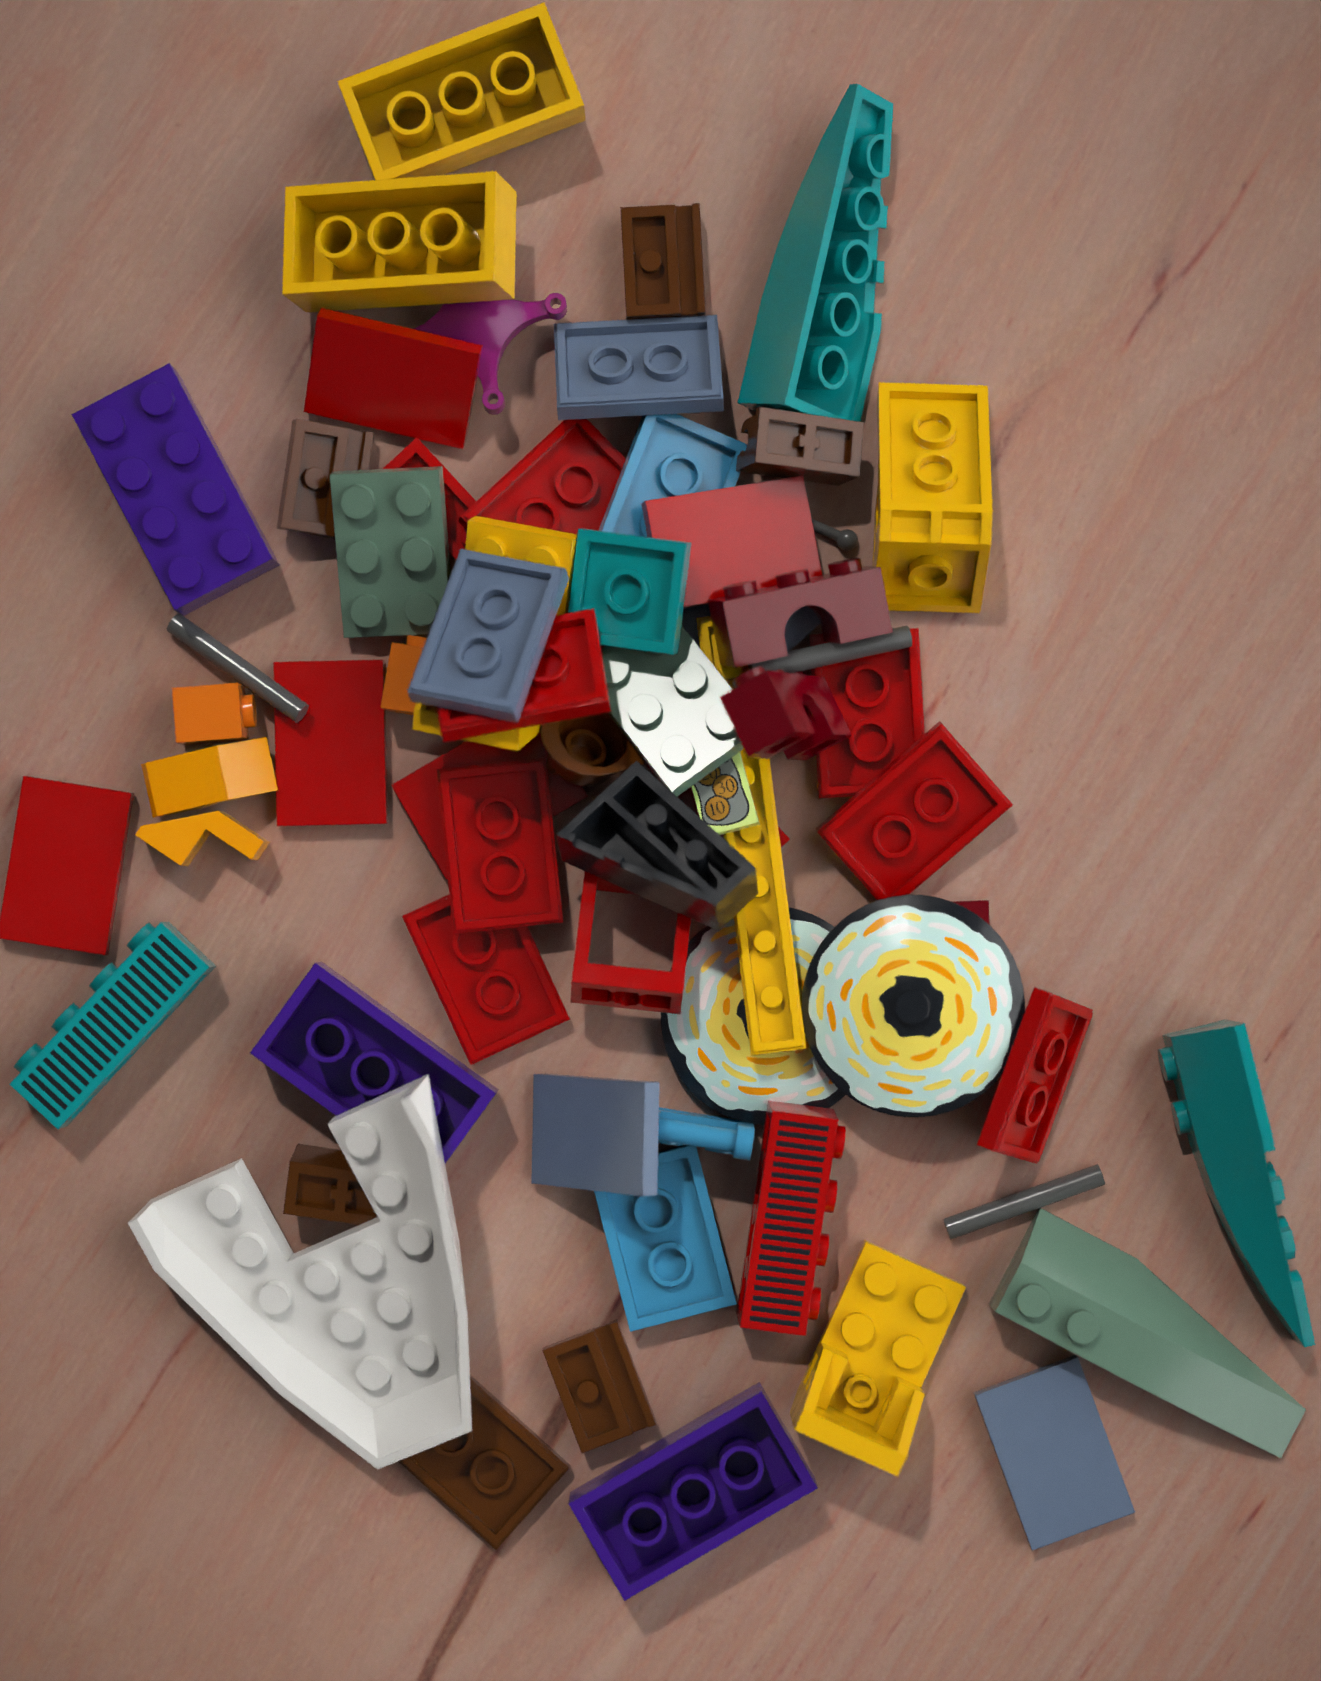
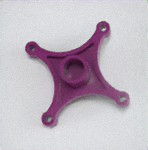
(494, 327)

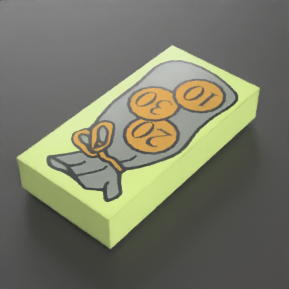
(726, 798)

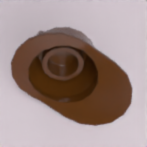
(587, 749)

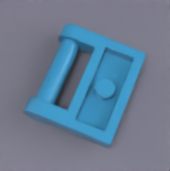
(706, 1131)

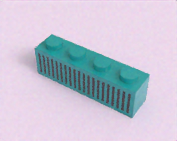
(112, 1023)

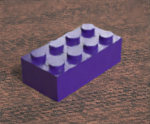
(175, 489)
(353, 1049)
(692, 1491)

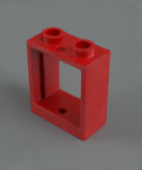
(619, 984)

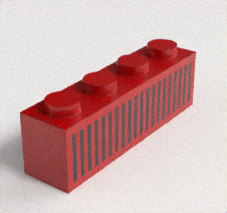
(788, 1218)

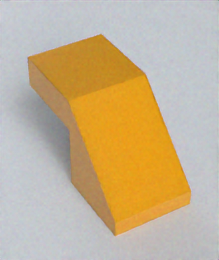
(209, 776)
(184, 837)

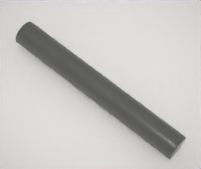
(834, 653)
(237, 668)
(1024, 1201)

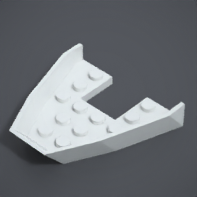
(354, 1327)

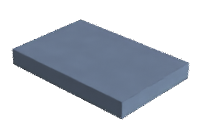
(638, 367)
(488, 635)
(595, 1134)
(1054, 1452)

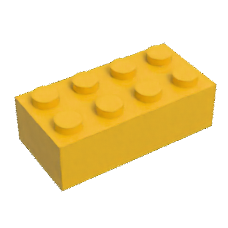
(464, 98)
(400, 242)

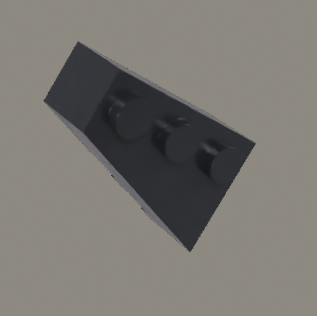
(659, 850)

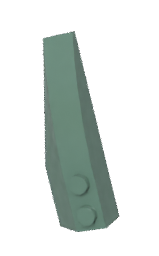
(1140, 1330)

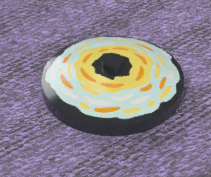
(912, 1005)
(711, 1034)

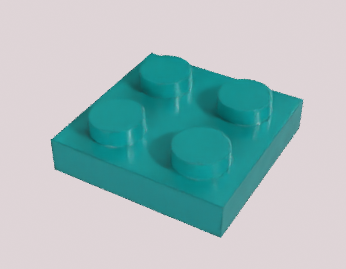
(633, 587)

